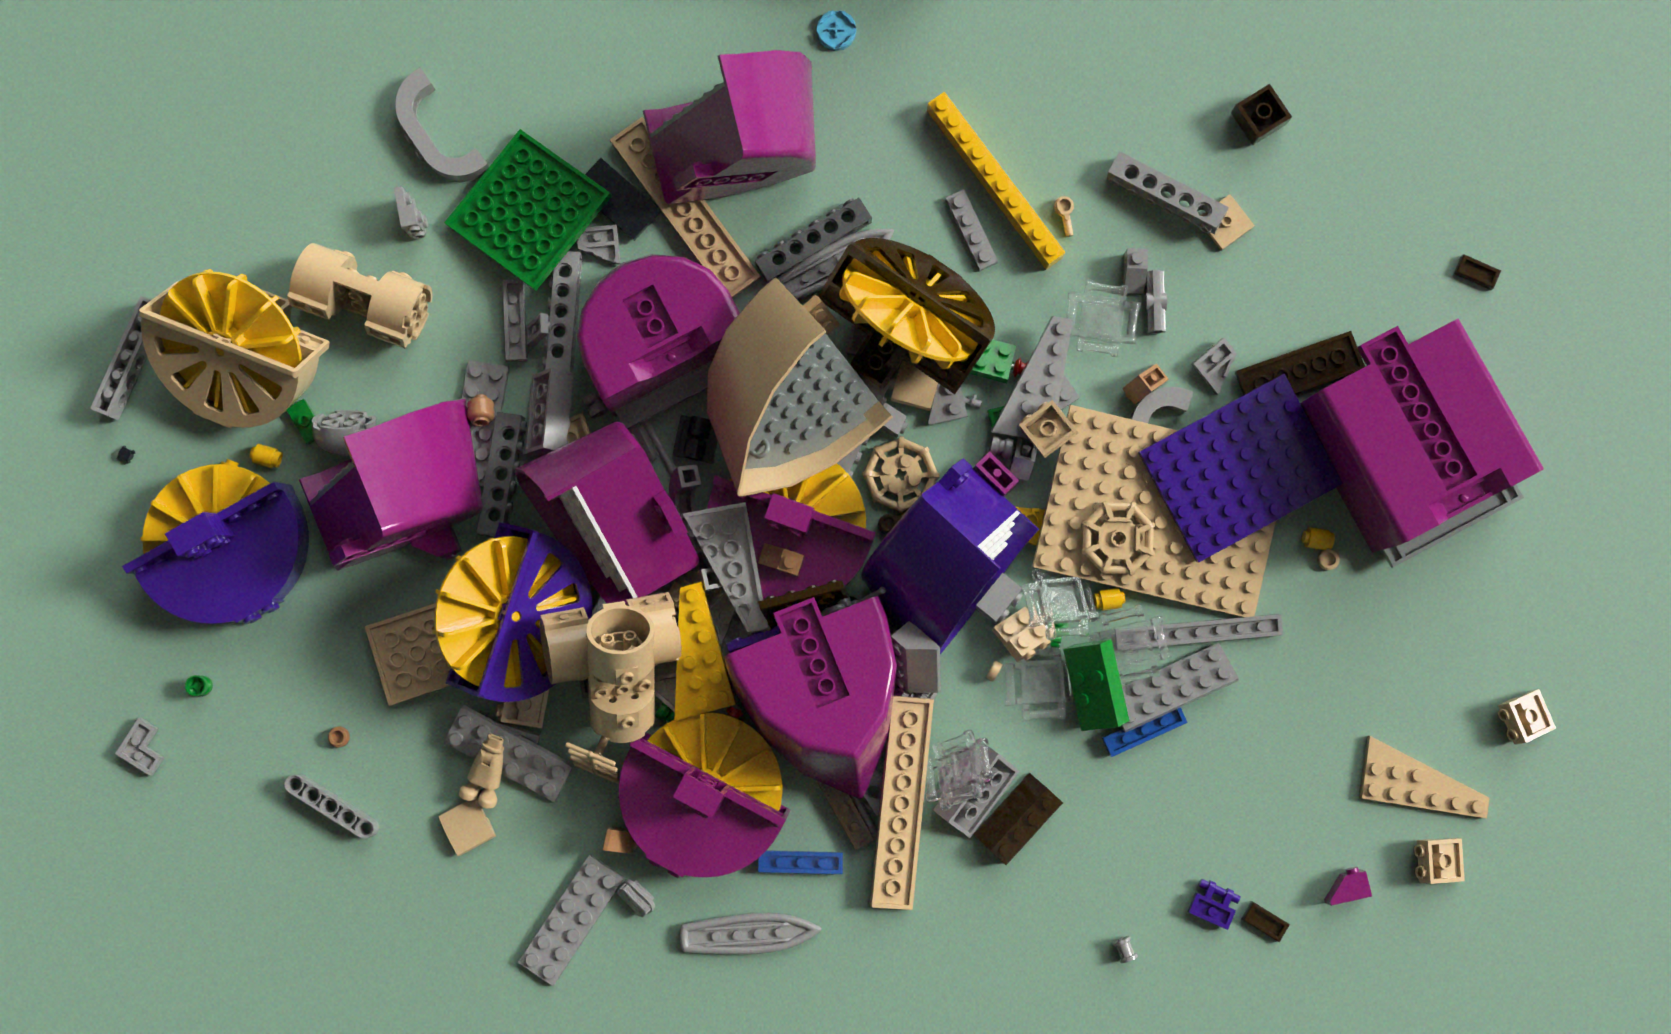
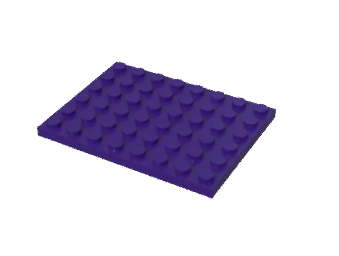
(1240, 468)

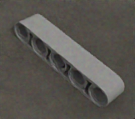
(322, 802)

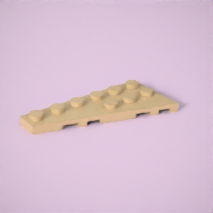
(1406, 781)

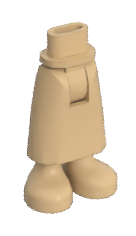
(485, 773)

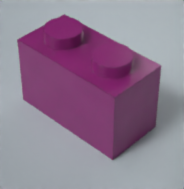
(996, 474)

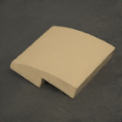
(914, 387)
(467, 826)

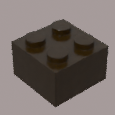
(1261, 114)

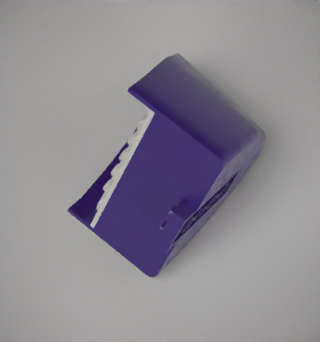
(946, 553)

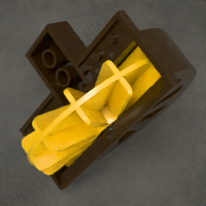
(910, 311)

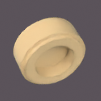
(1328, 559)
(994, 670)

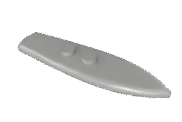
(815, 270)
(746, 934)

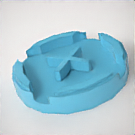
(836, 30)

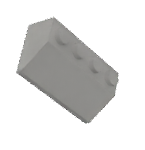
(548, 411)
(916, 660)
(971, 813)

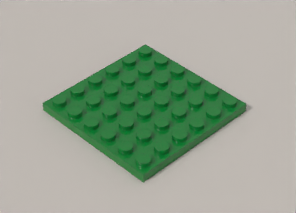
(528, 209)

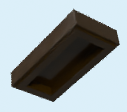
(1477, 272)
(1265, 921)

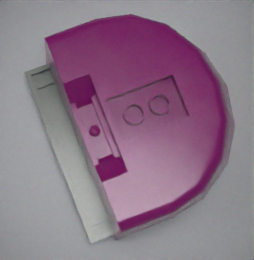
(653, 334)

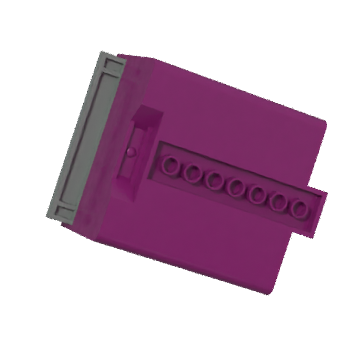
(1421, 441)

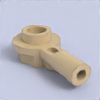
(1063, 207)

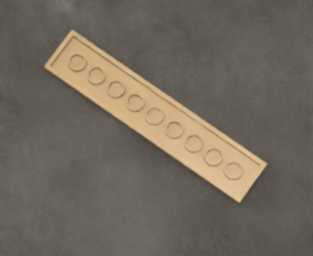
(691, 220)
(901, 803)

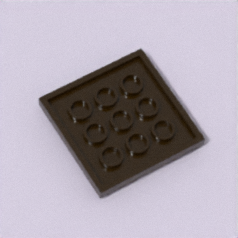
(824, 595)

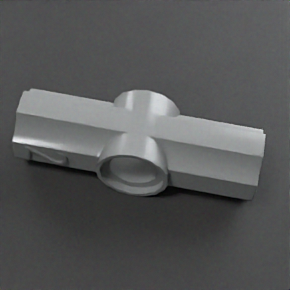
(1155, 302)

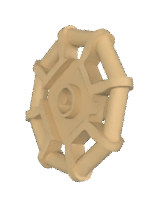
(889, 470)
(1126, 547)

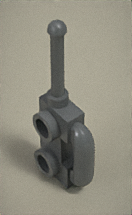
(846, 602)

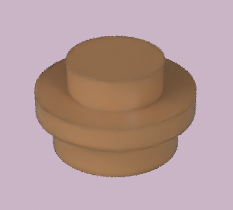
(338, 736)

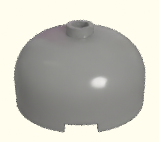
(330, 429)

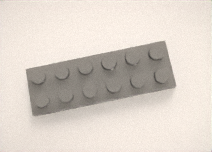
(490, 381)
(1177, 686)
(522, 758)
(571, 920)

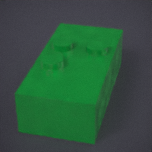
(1096, 685)

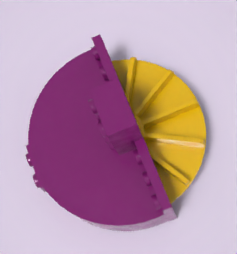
(813, 518)
(702, 795)

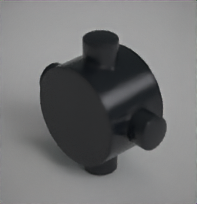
(126, 454)

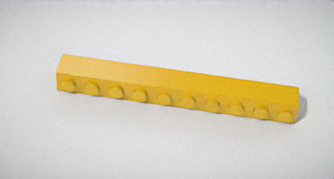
(995, 180)

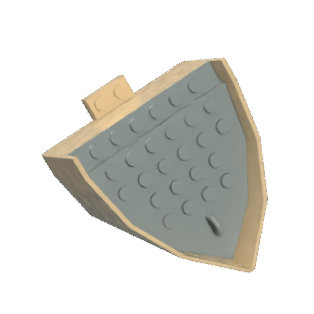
(785, 394)

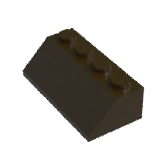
(1017, 818)

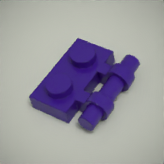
(1213, 911)

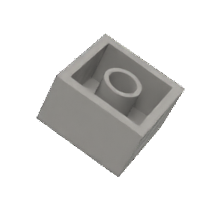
(999, 598)

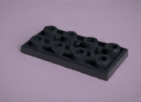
(627, 206)

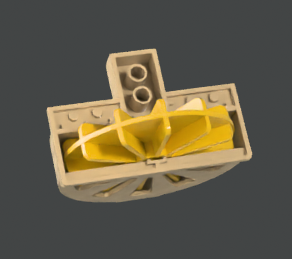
(228, 349)

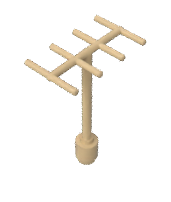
(594, 762)

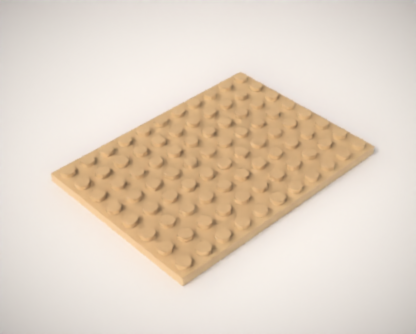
(1106, 466)

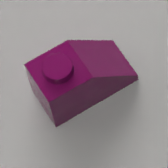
(441, 544)
(1349, 887)

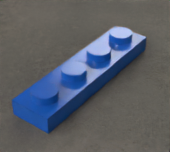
(1120, 741)
(801, 862)

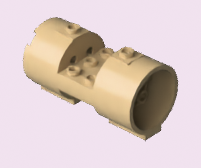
(329, 281)
(566, 640)
(621, 672)

